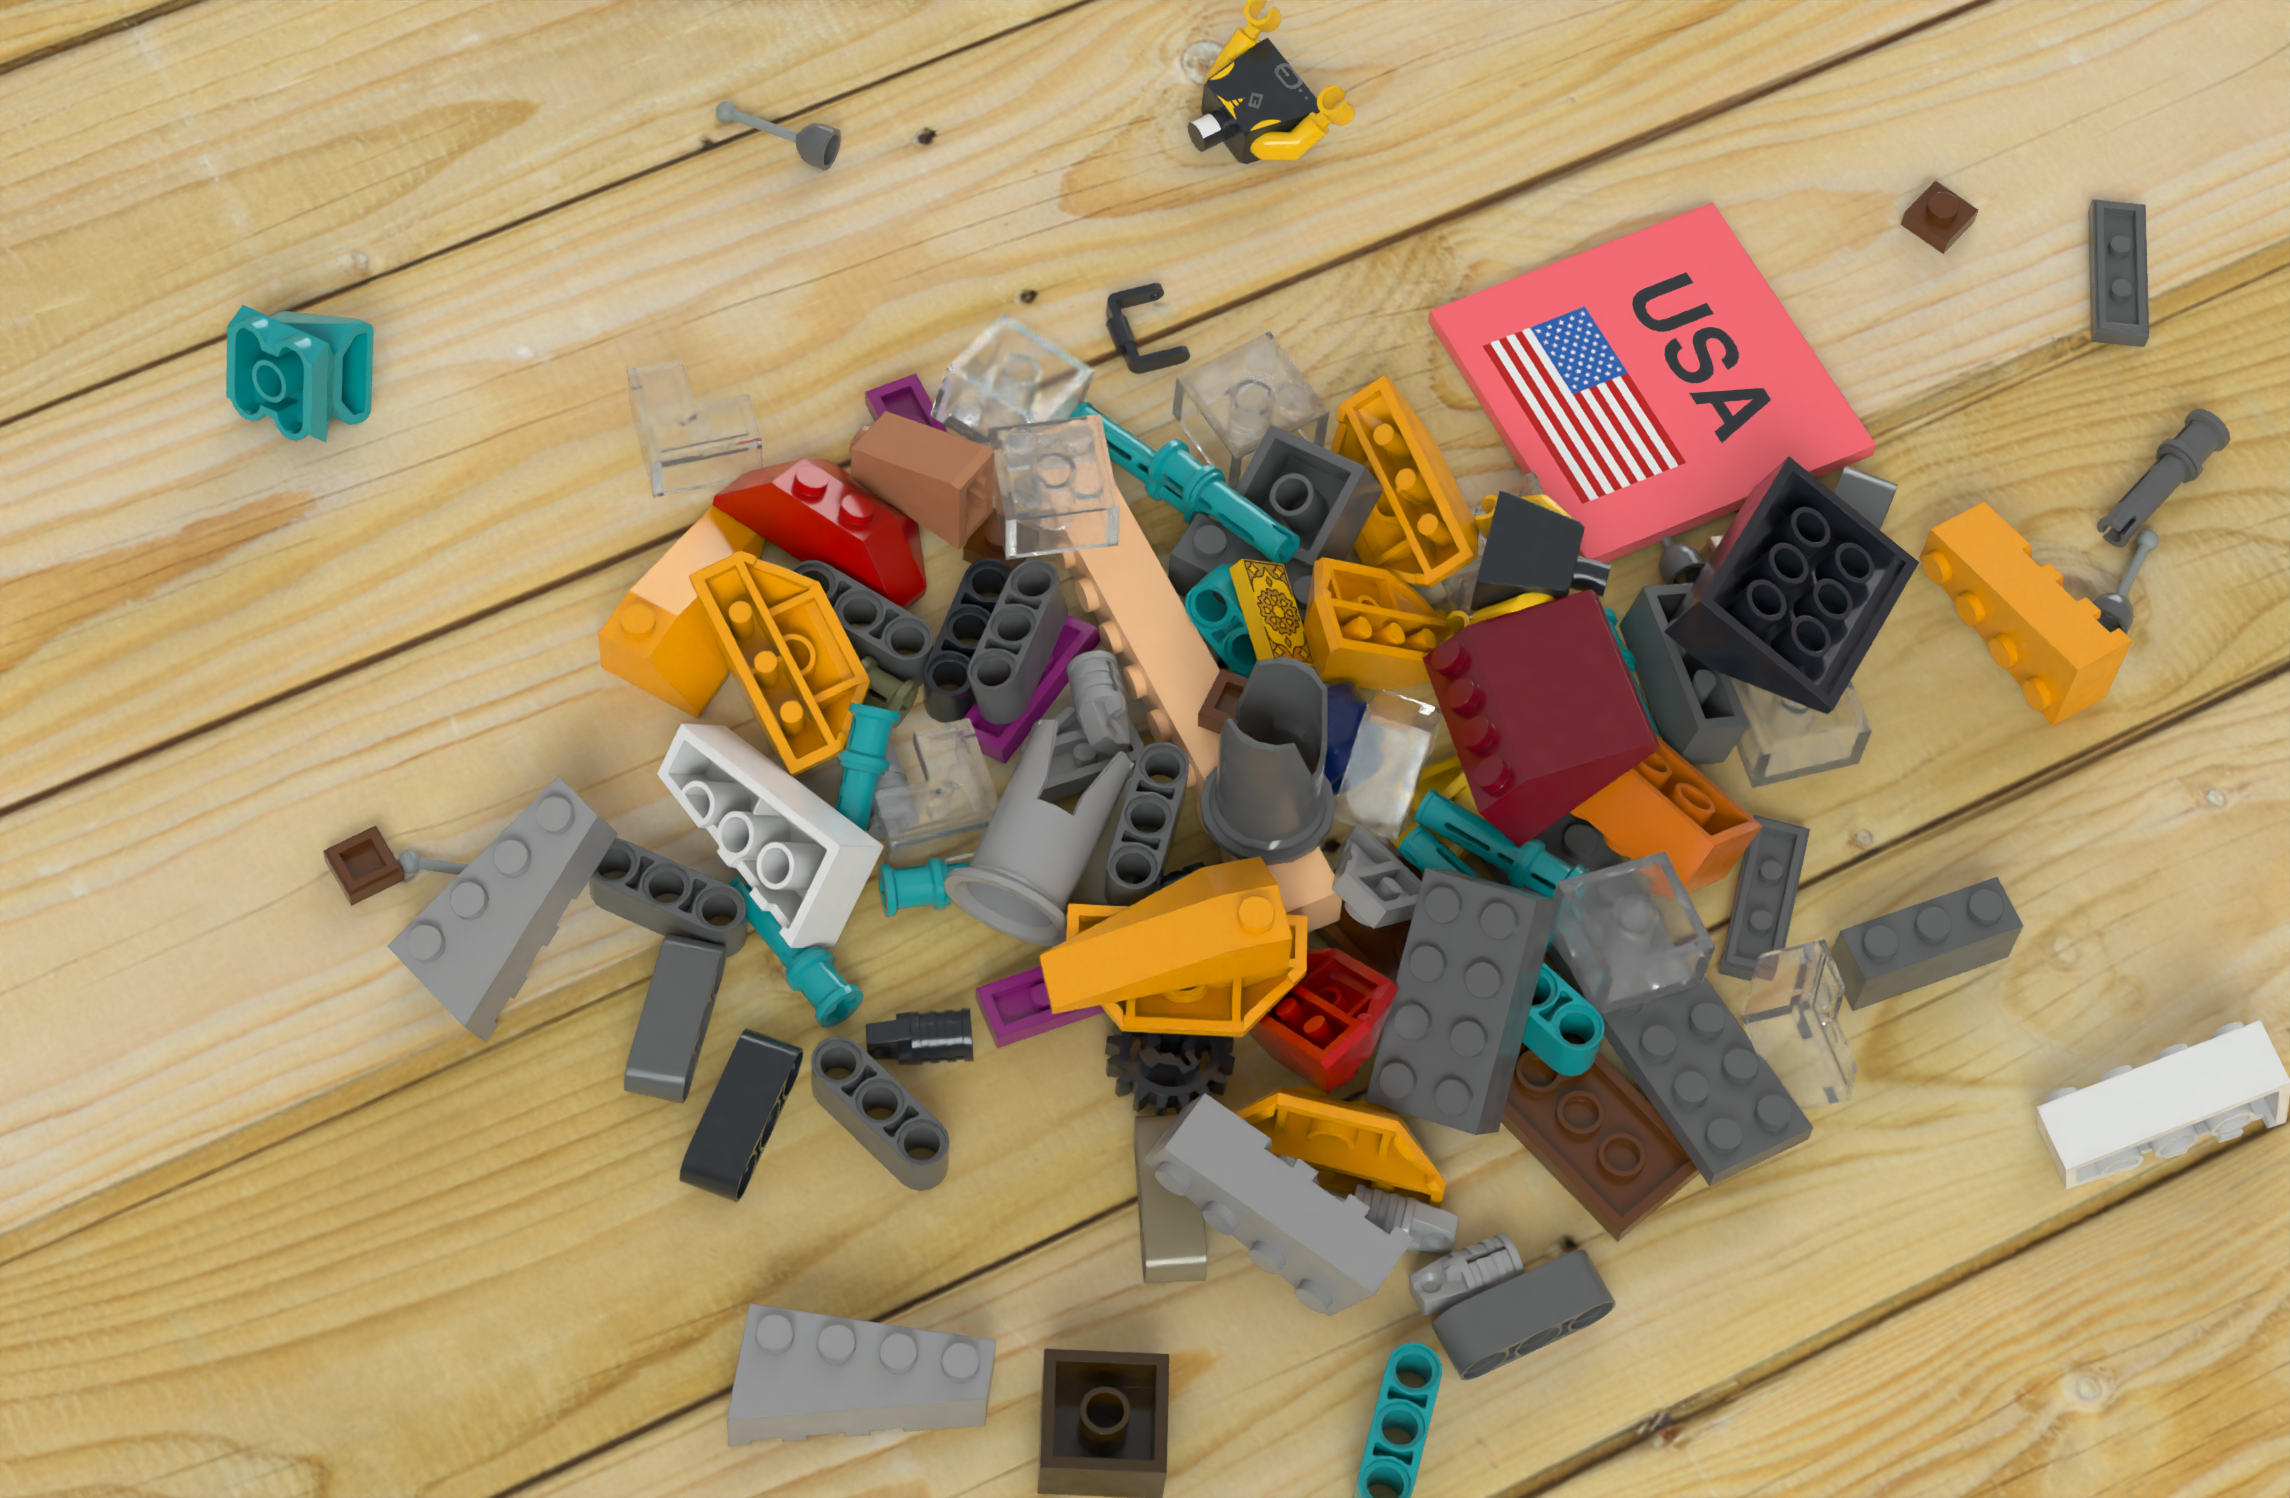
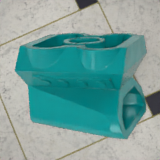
(299, 370)

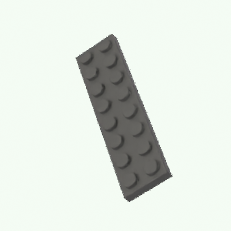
(1687, 1050)

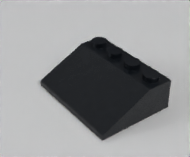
(1793, 591)

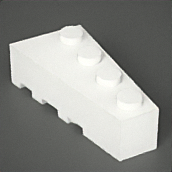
(780, 835)
(2165, 1104)

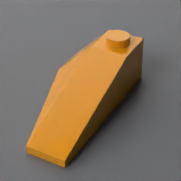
(659, 628)
(1192, 933)

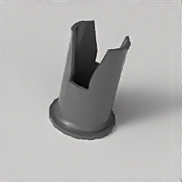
(1269, 775)

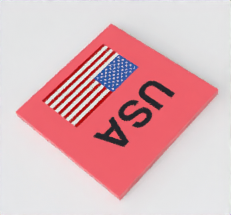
(1649, 381)

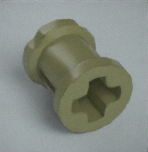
(888, 691)

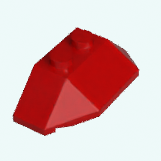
(827, 517)
(1328, 1019)

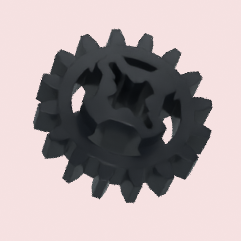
(1164, 1078)

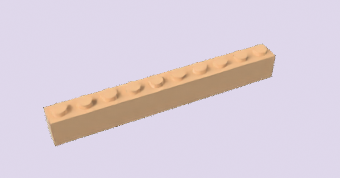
(1172, 676)

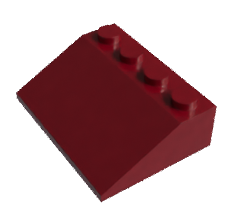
(1539, 711)

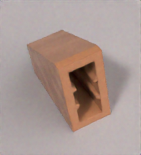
(926, 474)

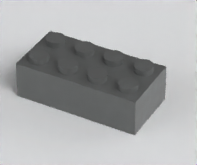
(1461, 1001)

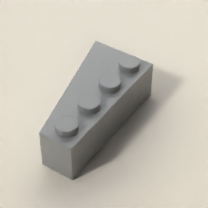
(504, 907)
(1275, 1207)
(853, 1377)

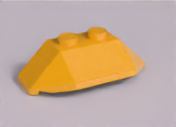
(1421, 519)
(1369, 626)
(784, 655)
(1208, 1009)
(1346, 1143)

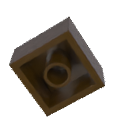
(1103, 1423)

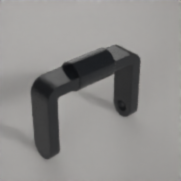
(1124, 338)

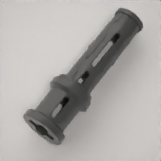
(2177, 463)

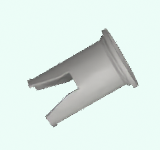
(1034, 848)

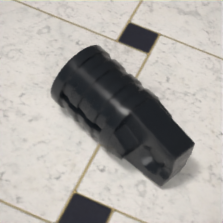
(922, 1037)

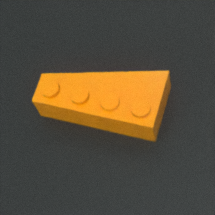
(2024, 613)

